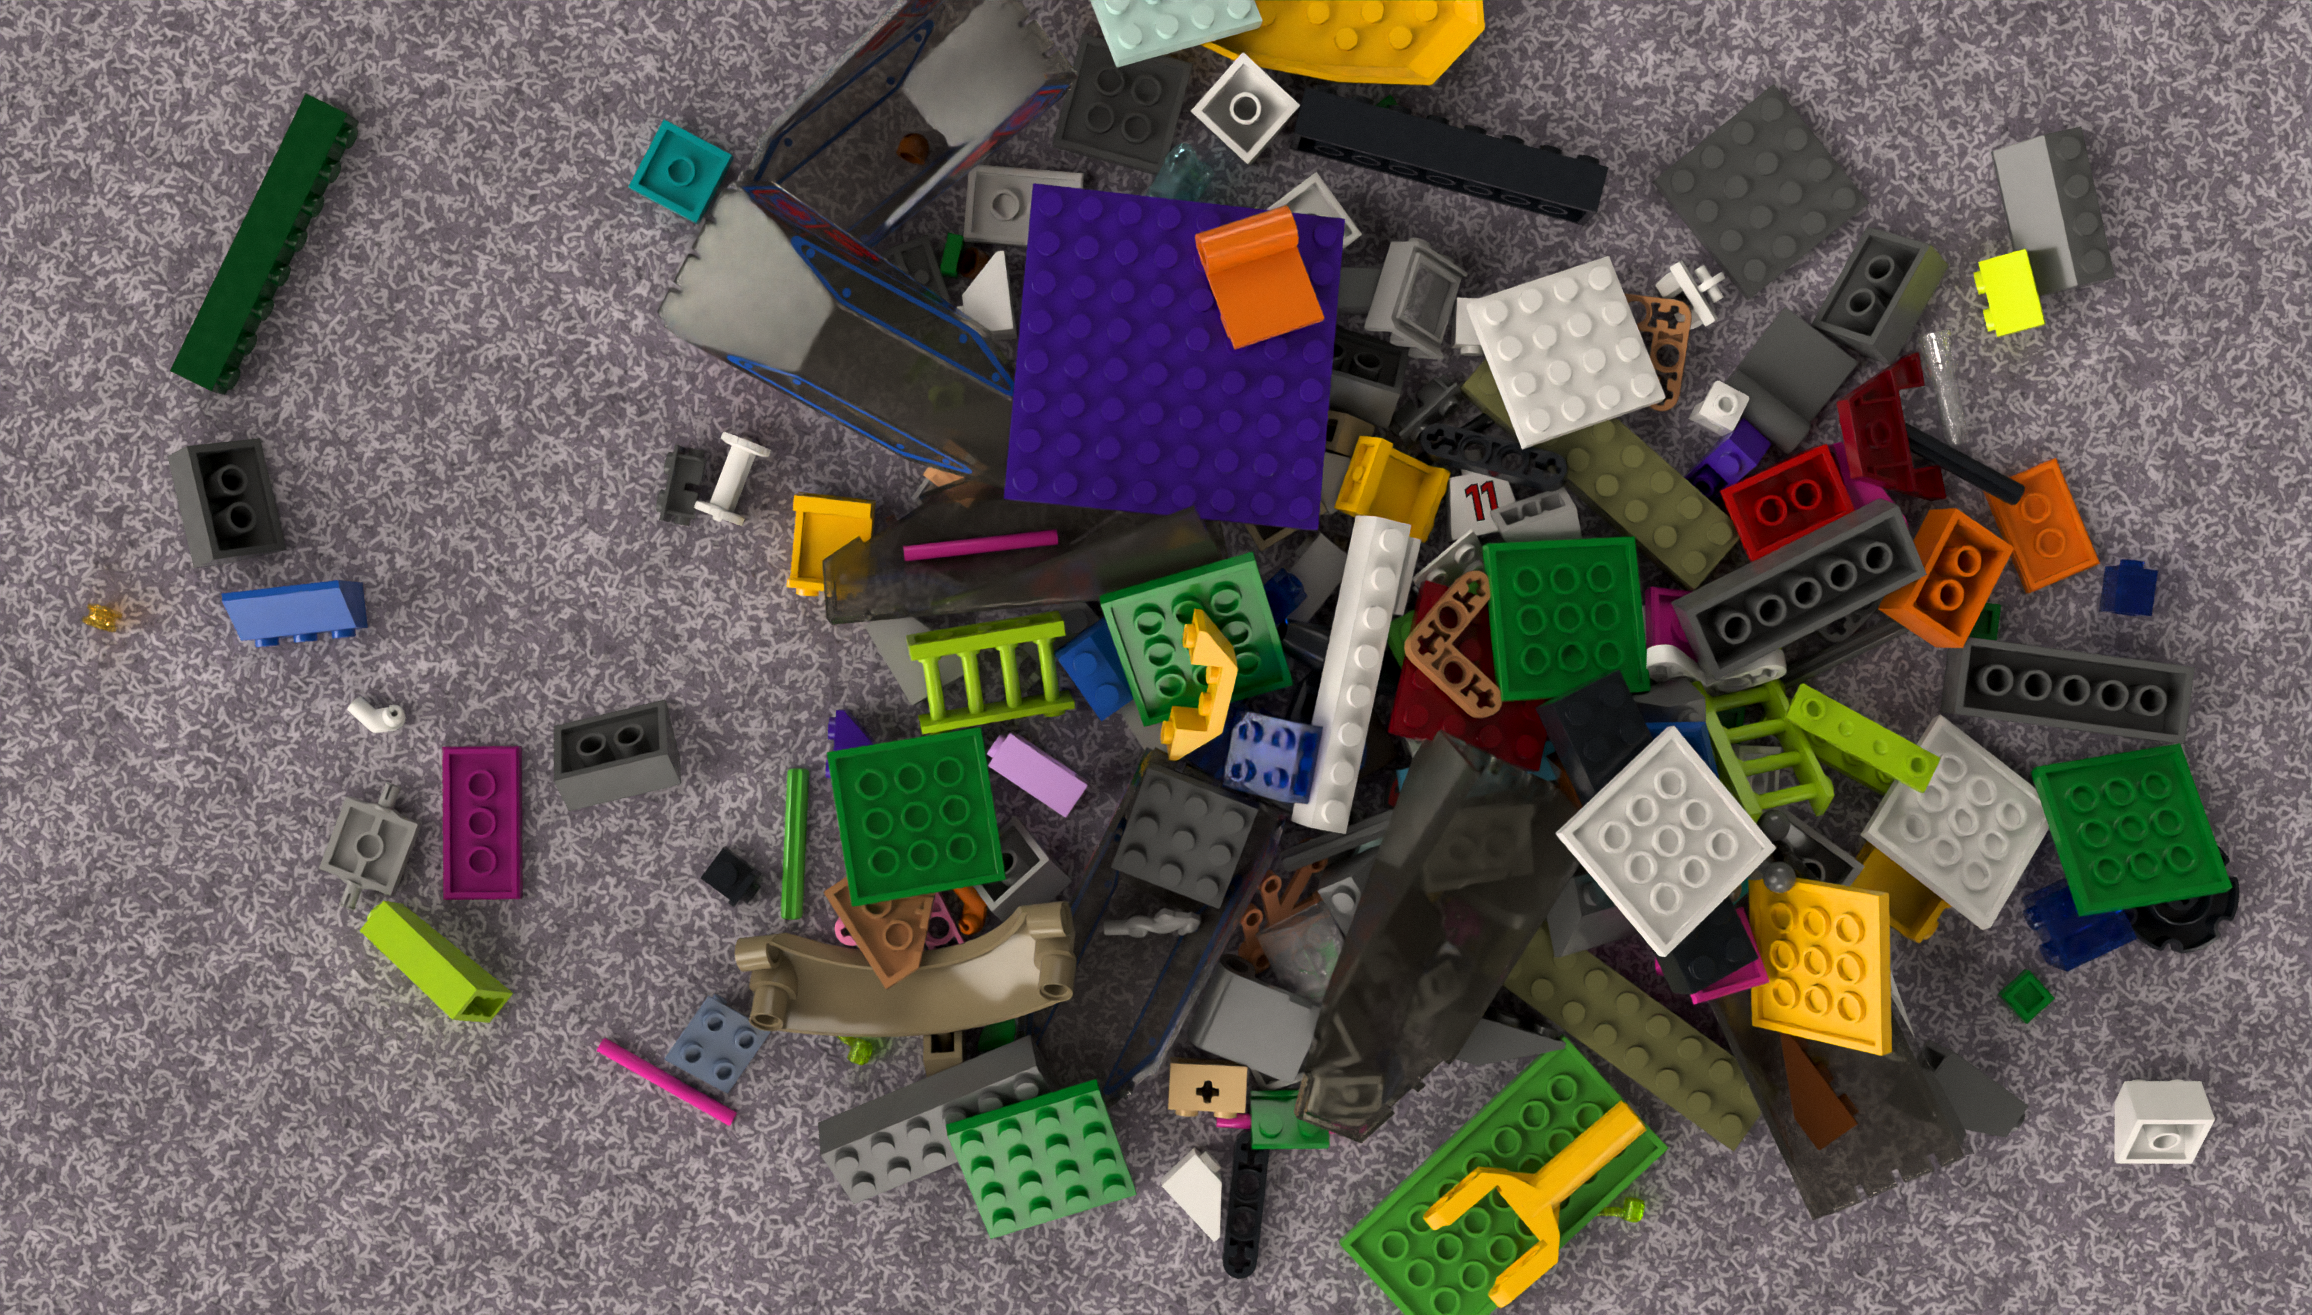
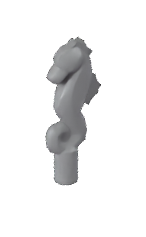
(1163, 922)

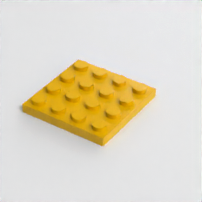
(1824, 963)

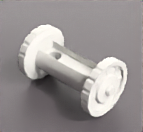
(732, 478)

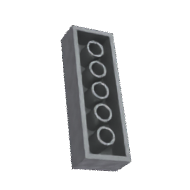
(1799, 588)
(2068, 690)
(906, 1130)

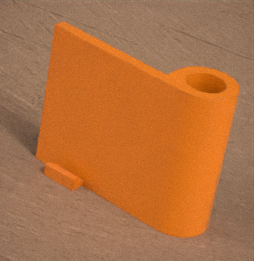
(1258, 277)

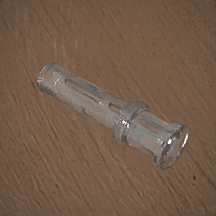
(1941, 369)

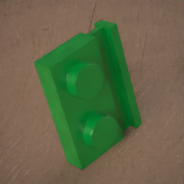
(1278, 1127)

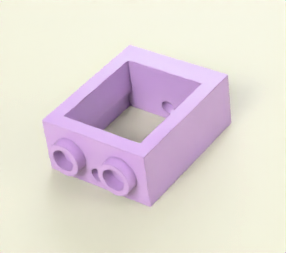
(1037, 772)

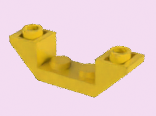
(1194, 727)

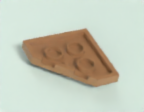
(887, 931)

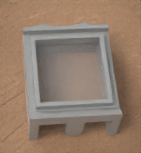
(1415, 297)

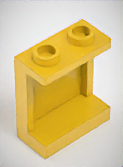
(1392, 486)
(822, 528)
(1911, 903)

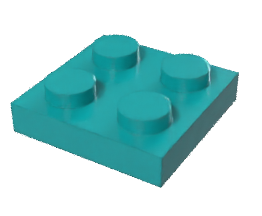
(681, 172)

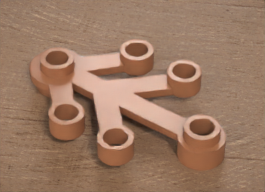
(1275, 909)

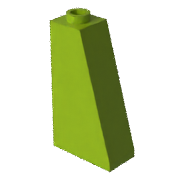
(435, 964)

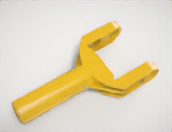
(1539, 1194)

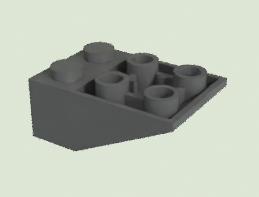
(1503, 1037)

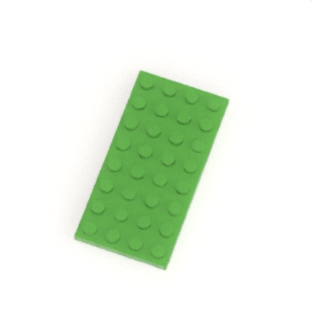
(1518, 1131)

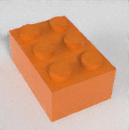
(1961, 573)

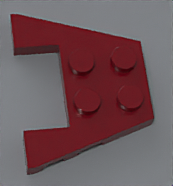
(1878, 436)

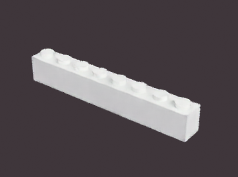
(1353, 668)

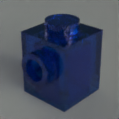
(2128, 589)

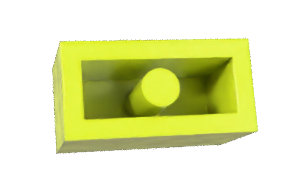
(2010, 293)

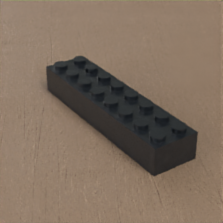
(1448, 156)
(1596, 737)

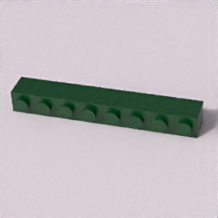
(265, 245)

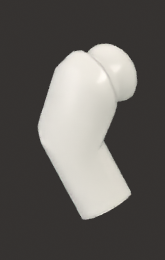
(377, 720)

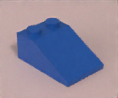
(1096, 669)

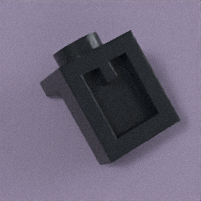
(732, 877)

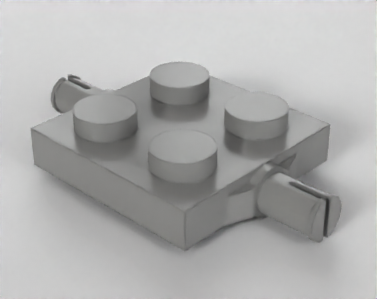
(370, 846)

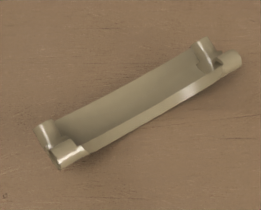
(960, 987)

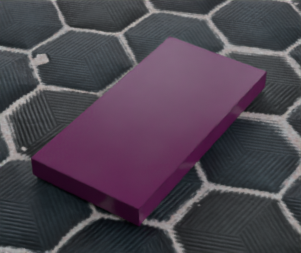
(482, 822)

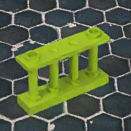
(966, 643)
(1858, 744)
(1797, 752)

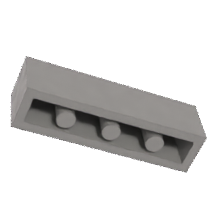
(1319, 570)

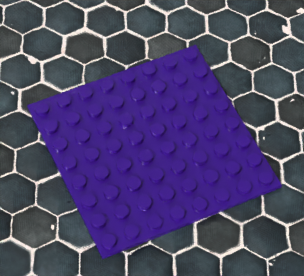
(1131, 378)

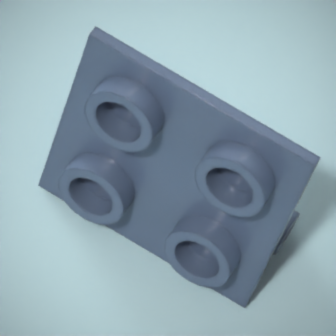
(717, 1044)

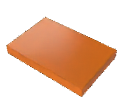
(2044, 528)

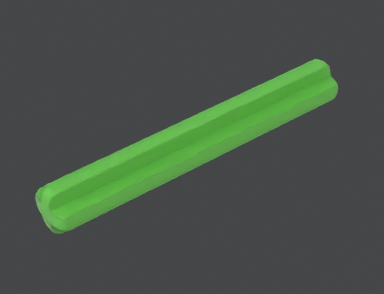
(795, 843)

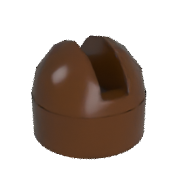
(913, 148)
(973, 262)

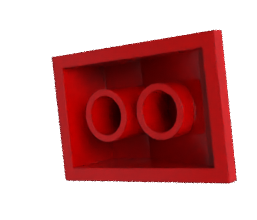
(1787, 501)

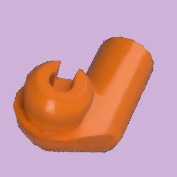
(973, 911)

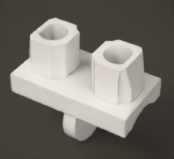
(1681, 280)

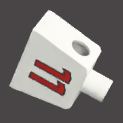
(1471, 500)

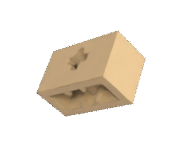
(1190, 1073)

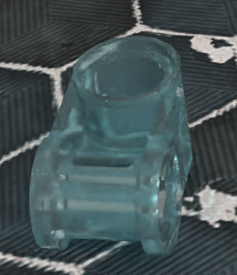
(1183, 179)

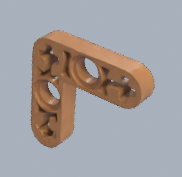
(1665, 335)
(1444, 652)

